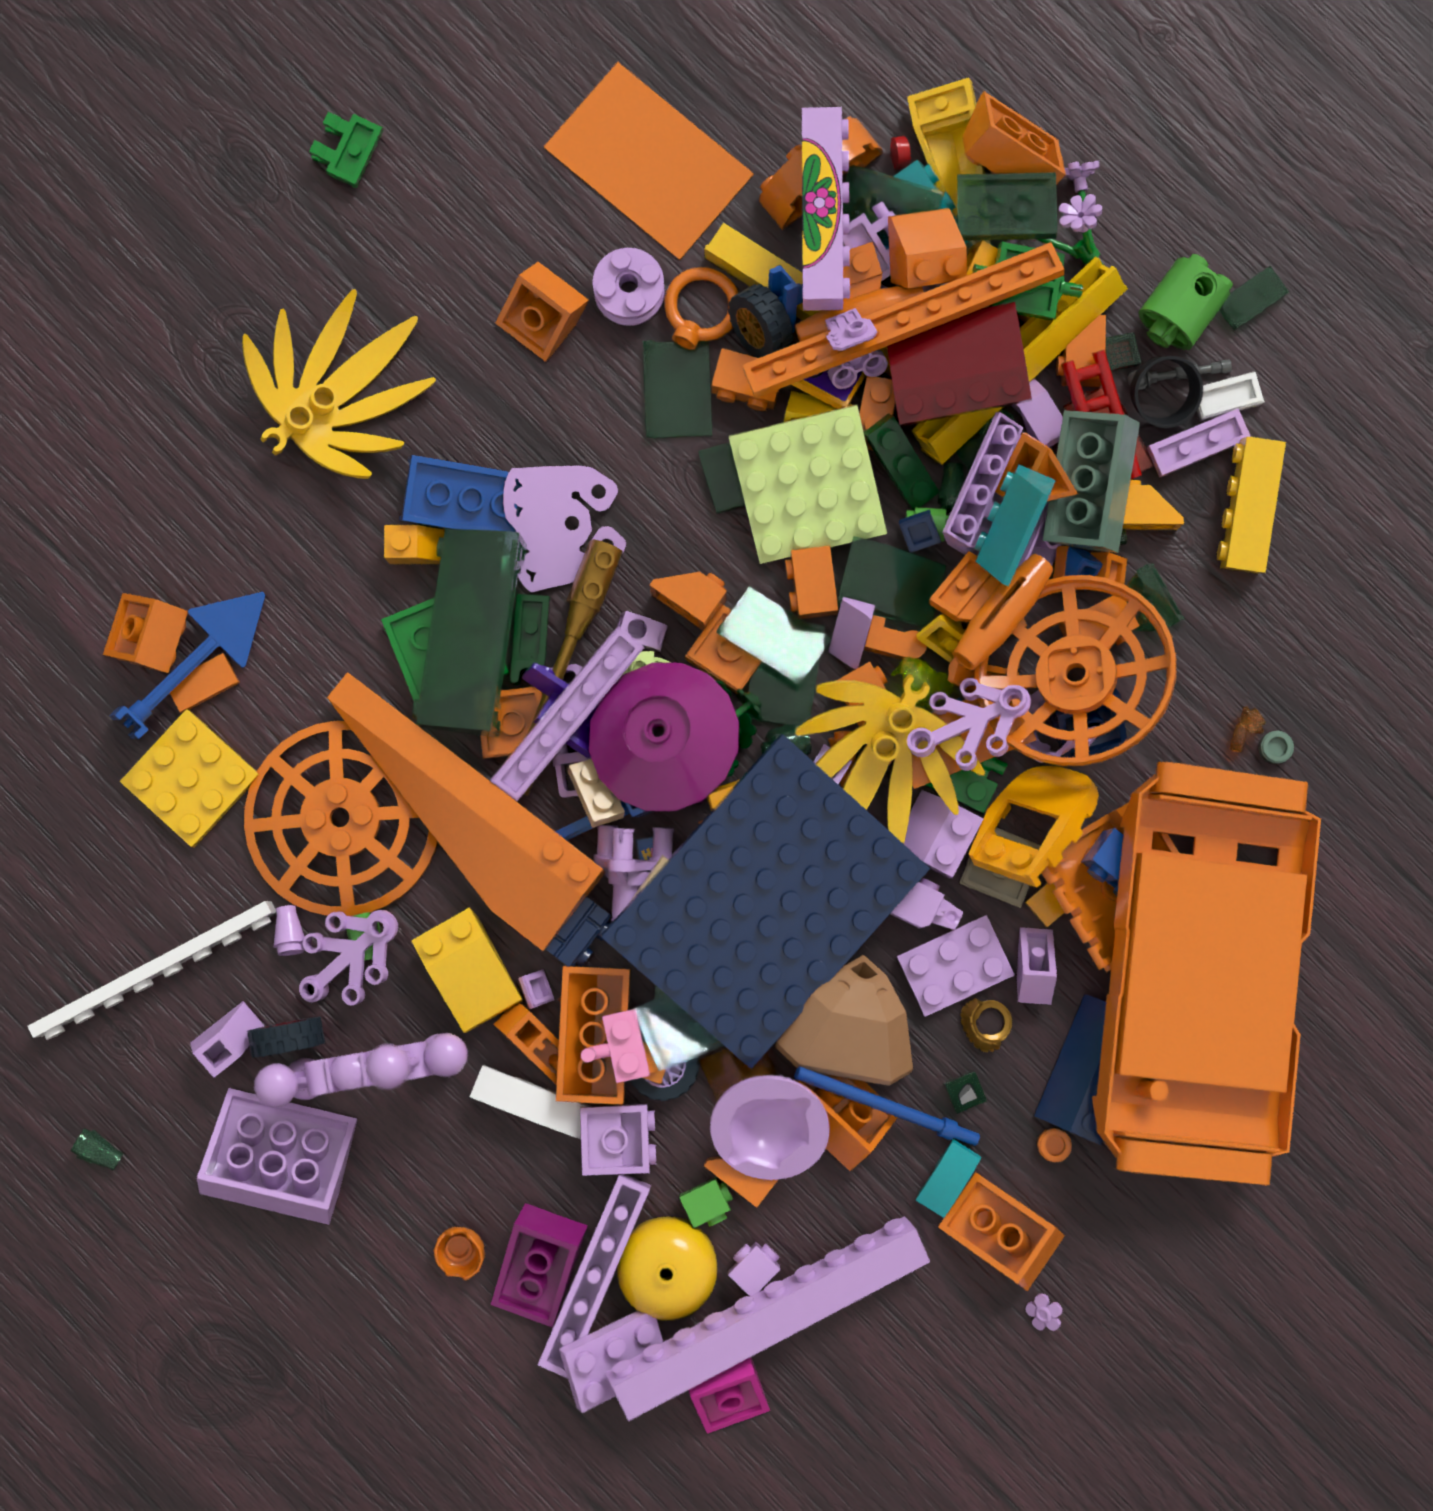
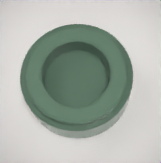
(1276, 747)

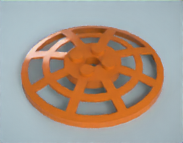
(1100, 669)
(323, 835)

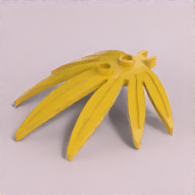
(312, 409)
(886, 733)

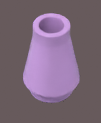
(288, 932)

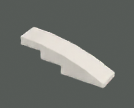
(527, 1101)

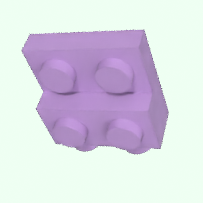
(617, 1139)

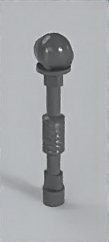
(1178, 373)

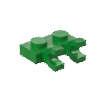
(353, 151)

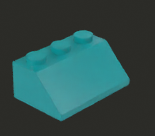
(1013, 522)

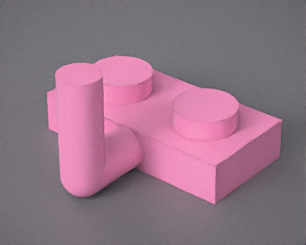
(623, 1046)

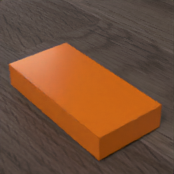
(204, 683)

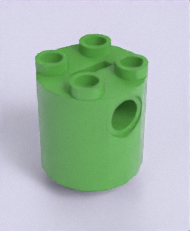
(1184, 303)

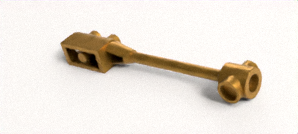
(585, 602)

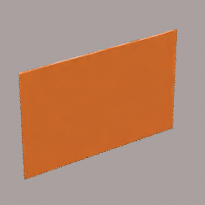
(648, 160)

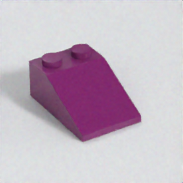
(538, 1264)

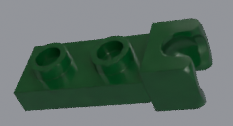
(529, 634)

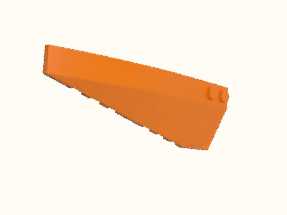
(499, 846)

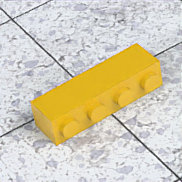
(1251, 504)

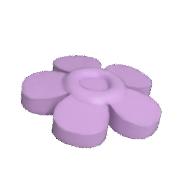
(1044, 1313)

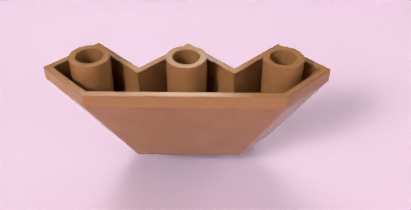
(852, 1028)

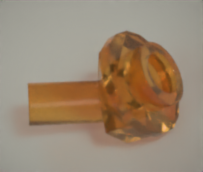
(1249, 721)

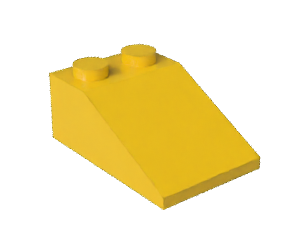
(467, 969)

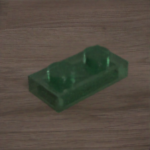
(1253, 298)

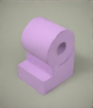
(644, 630)

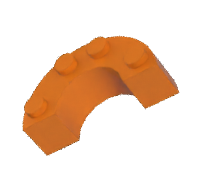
(783, 190)

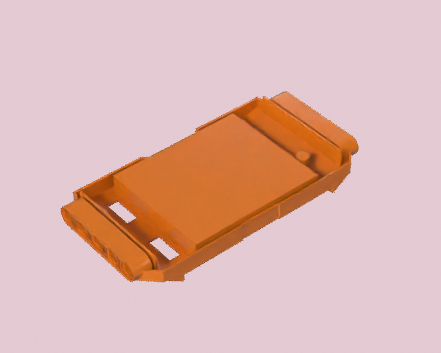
(1206, 976)

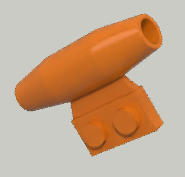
(865, 292)
(988, 605)

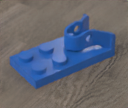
(455, 495)

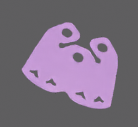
(546, 506)

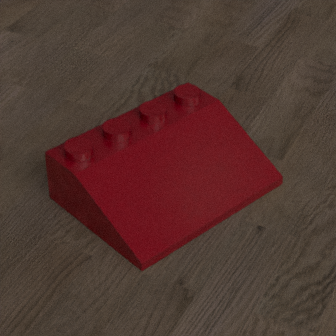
(960, 367)

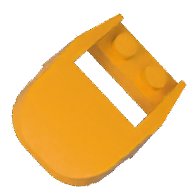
(1047, 790)

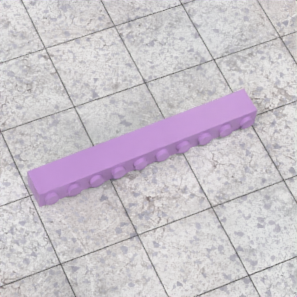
(767, 1317)

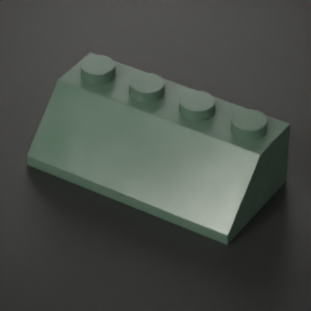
(1098, 460)

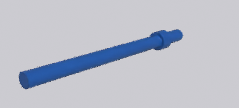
(944, 1127)

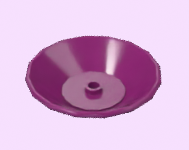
(681, 763)

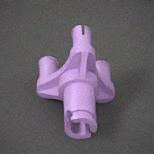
(616, 860)

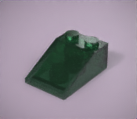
(891, 581)

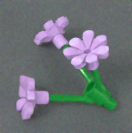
(1079, 215)

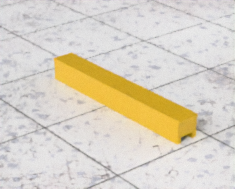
(752, 264)
(1041, 344)

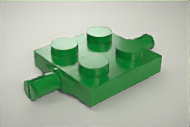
(1041, 300)

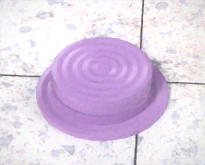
(769, 1127)

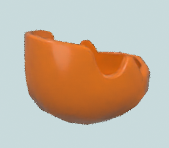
(459, 1252)

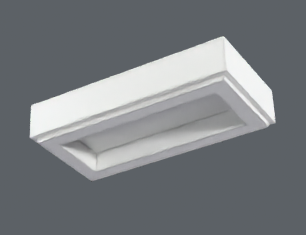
(1230, 394)

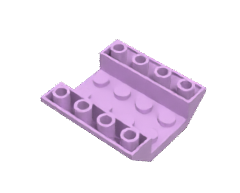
(978, 494)

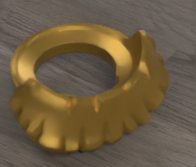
(971, 1013)

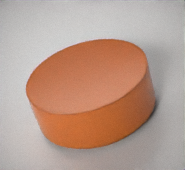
(1054, 1145)

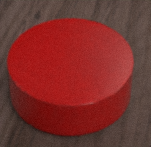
(900, 152)

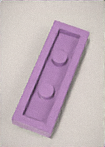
(1198, 443)

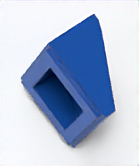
(1081, 563)

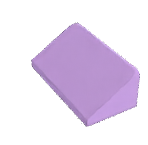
(851, 631)

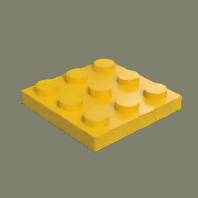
(190, 778)

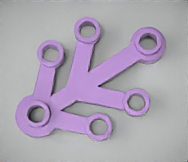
(973, 719)
(351, 954)

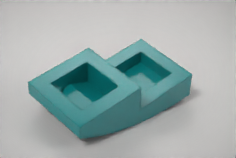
(948, 1178)

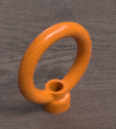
(687, 332)

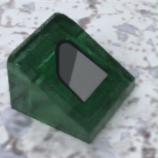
(965, 1091)

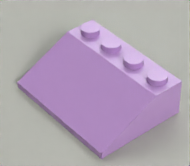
(277, 1157)

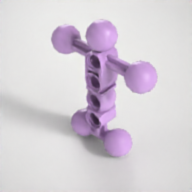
(384, 1067)

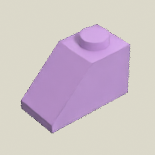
(1036, 966)

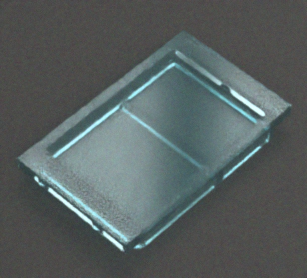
(673, 1033)

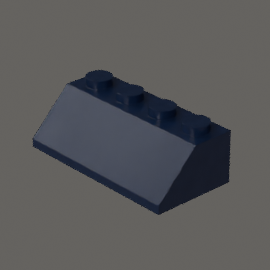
(1075, 1075)

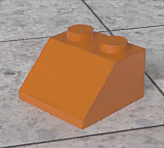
(925, 248)
(541, 310)
(691, 596)
(146, 632)

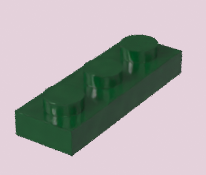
(901, 462)

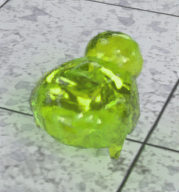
(923, 673)

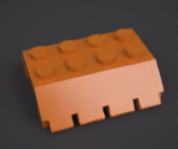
(1085, 897)

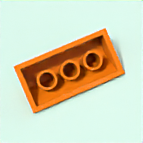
(585, 998)

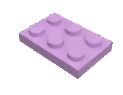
(955, 965)
(598, 1352)

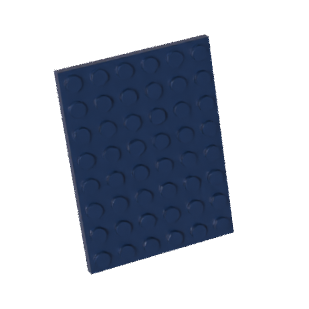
(765, 901)

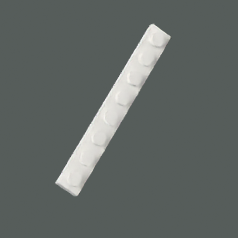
(141, 978)

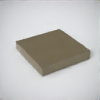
(994, 884)

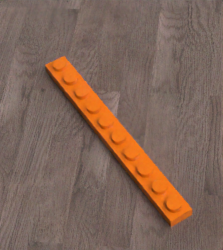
(908, 318)

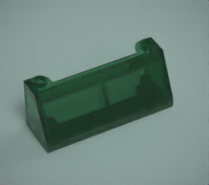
(469, 631)

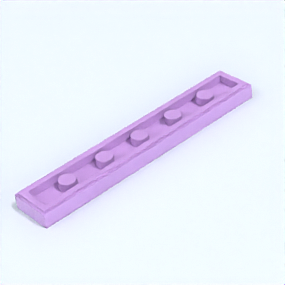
(567, 713)

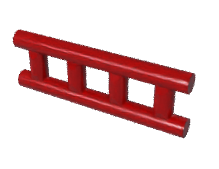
(1109, 399)

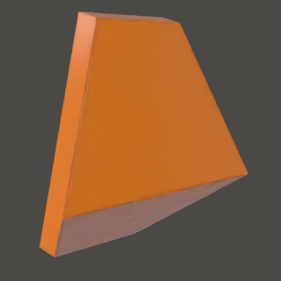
(1039, 458)

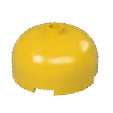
(671, 1245)

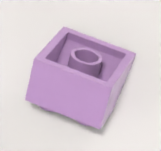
(938, 834)

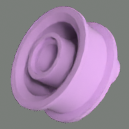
(628, 266)

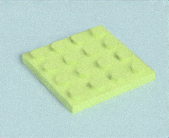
(808, 483)

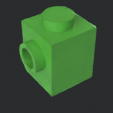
(707, 1202)

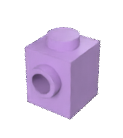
(754, 1267)

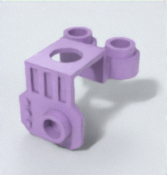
(845, 332)

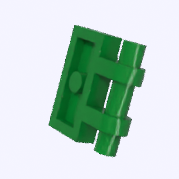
(973, 789)

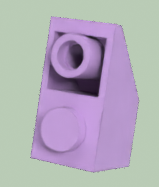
(225, 1039)

